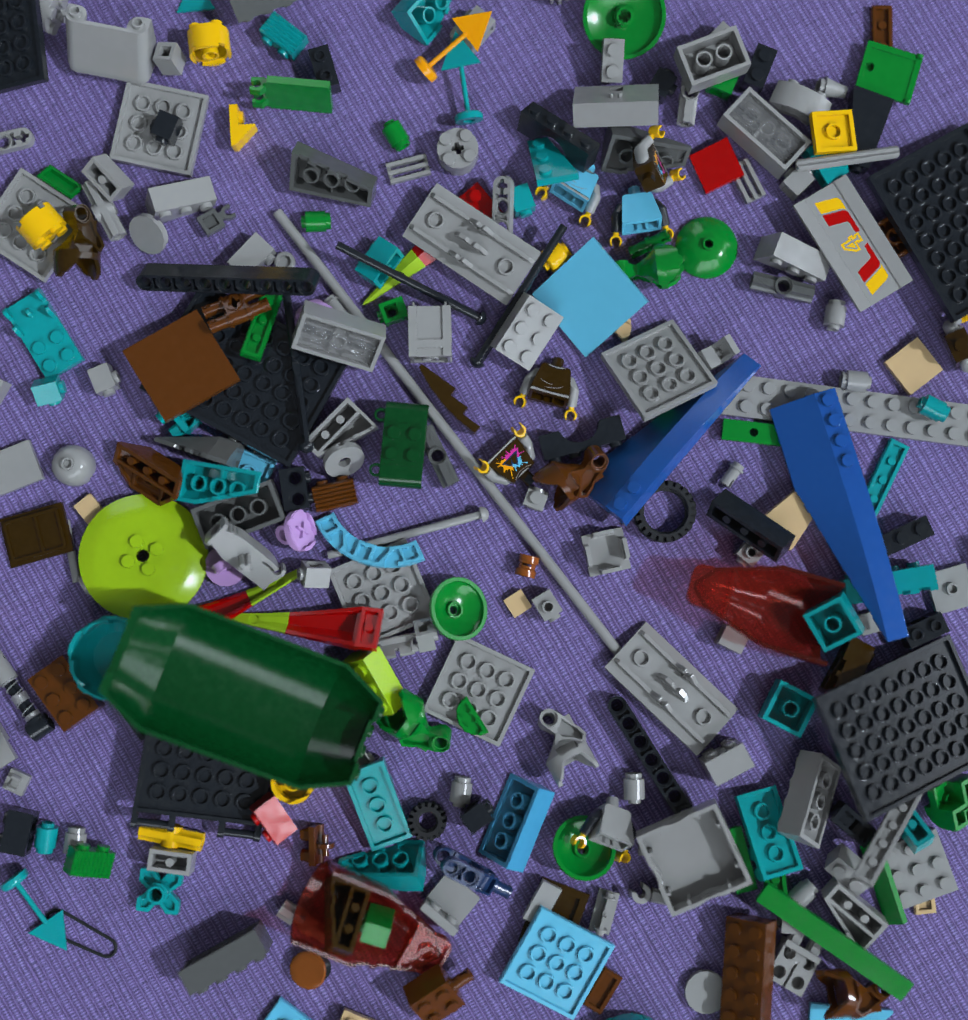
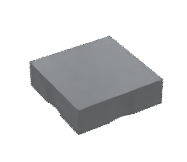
(693, 857)

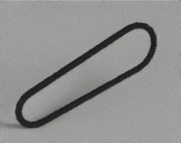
(90, 927)

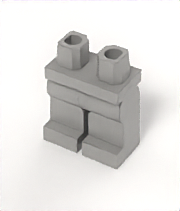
(794, 963)

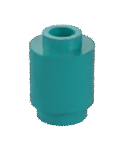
(933, 408)
(46, 837)

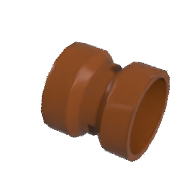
(524, 570)

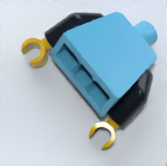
(638, 214)

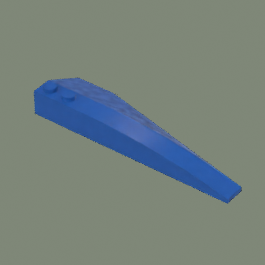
(654, 452)

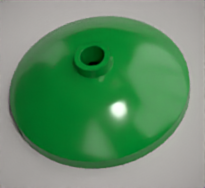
(705, 261)
(468, 608)
(583, 867)

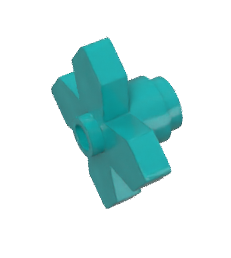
(166, 899)

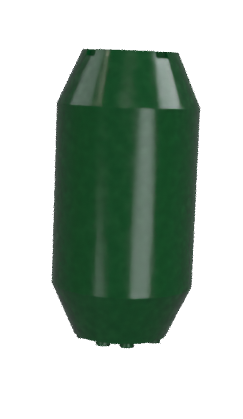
(241, 696)

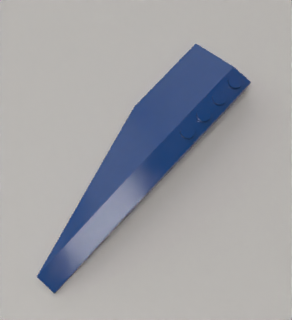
(836, 496)

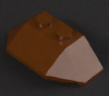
(149, 472)

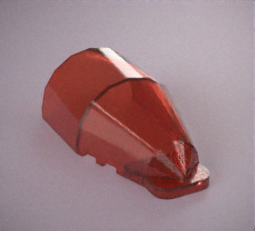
(764, 605)
(411, 942)

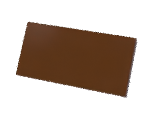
(602, 990)

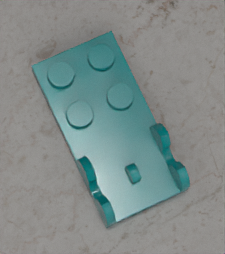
(43, 334)
(379, 806)
(768, 848)

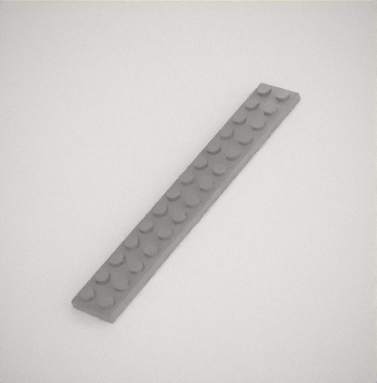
(864, 412)

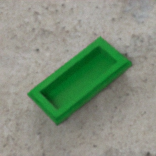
(60, 182)

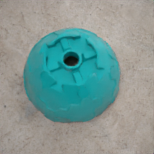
(93, 651)

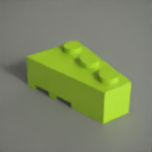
(378, 675)

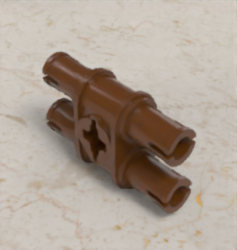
(232, 316)

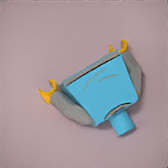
(580, 193)

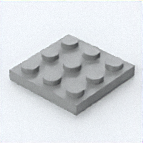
(923, 874)

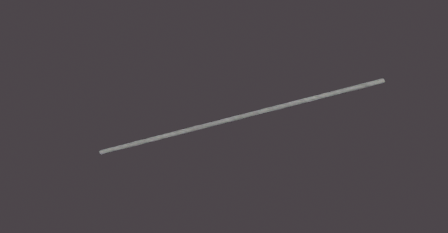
(453, 439)

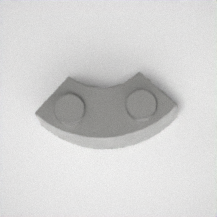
(798, 100)

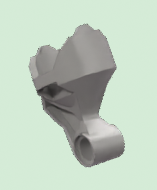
(567, 746)

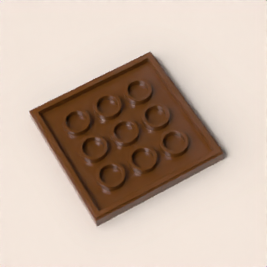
(181, 366)

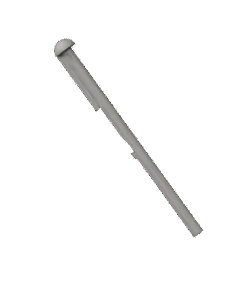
(482, 514)

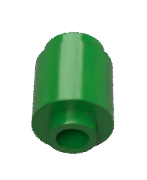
(396, 135)
(316, 221)

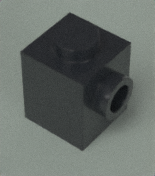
(666, 80)
(166, 128)

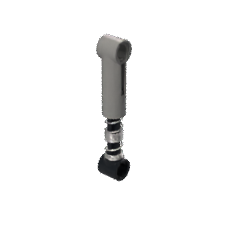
(38, 723)

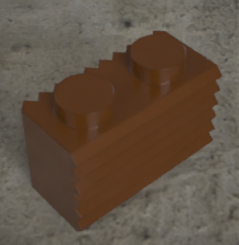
(334, 495)

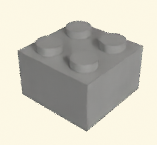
(726, 761)

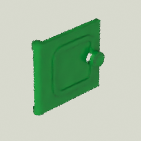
(892, 73)

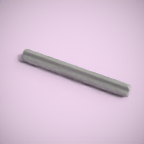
(847, 158)

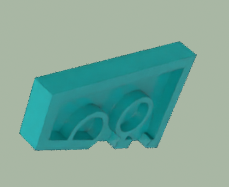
(549, 163)

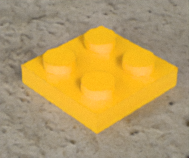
(832, 132)

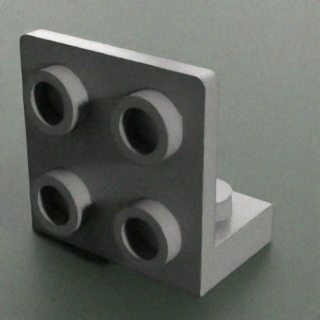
(449, 904)

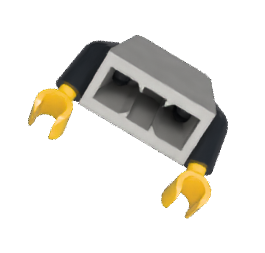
(609, 827)

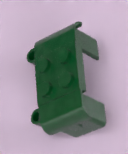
(402, 445)

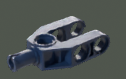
(479, 877)

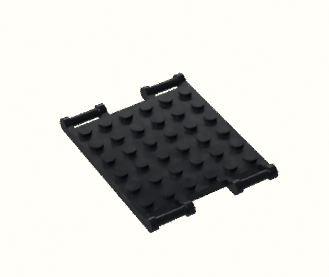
(194, 786)

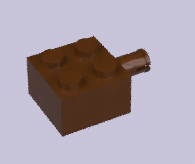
(436, 993)

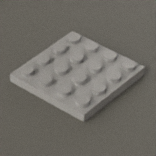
(134, 142)
(17, 200)
(658, 370)
(395, 590)
(488, 680)

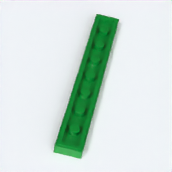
(834, 941)

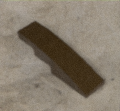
(444, 393)

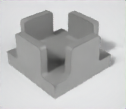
(606, 551)

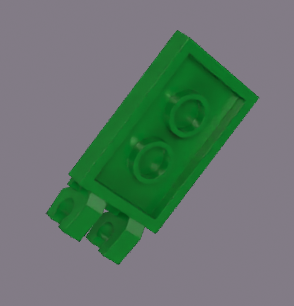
(292, 94)

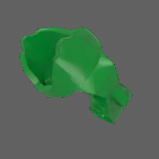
(660, 266)
(412, 728)

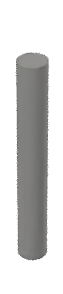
(72, 558)

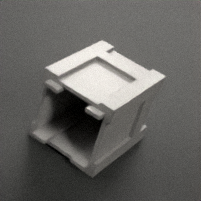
(430, 334)

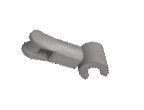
(653, 895)

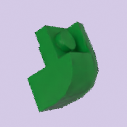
(949, 803)

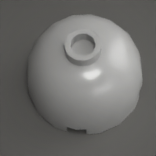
(73, 465)

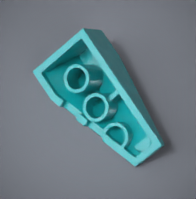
(421, 17)
(214, 482)
(398, 866)

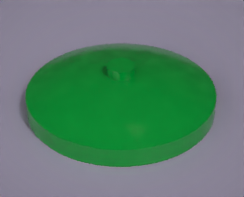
(633, 20)

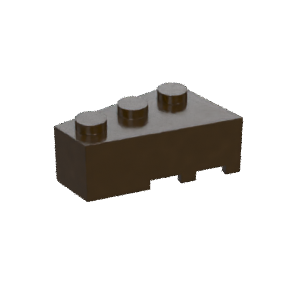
(848, 664)
(343, 914)

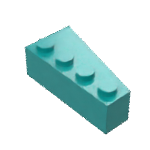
(907, 580)

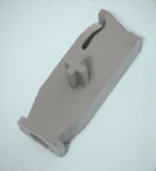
(244, 553)

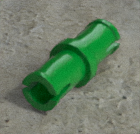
(648, 243)

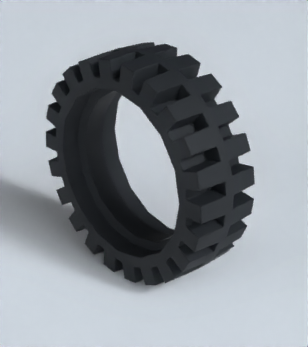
(680, 531)

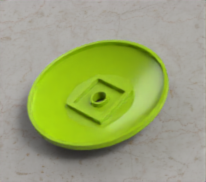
(123, 530)

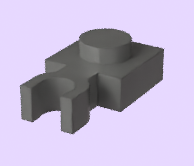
(213, 222)

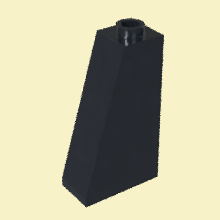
(869, 117)

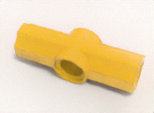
(180, 837)

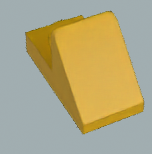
(239, 132)

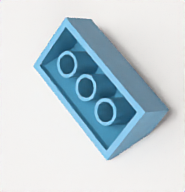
(516, 823)

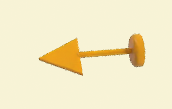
(473, 28)

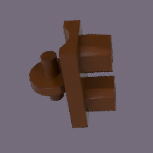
(318, 844)

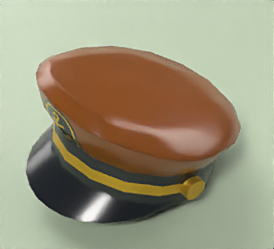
(309, 969)

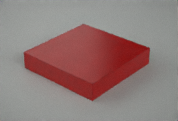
(716, 165)

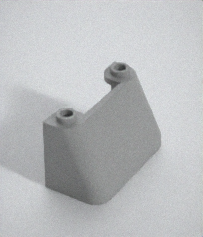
(109, 49)

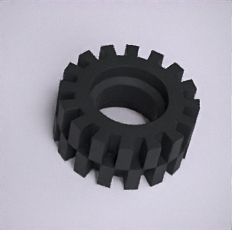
(436, 830)

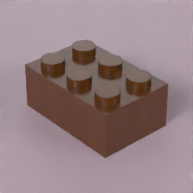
(61, 696)

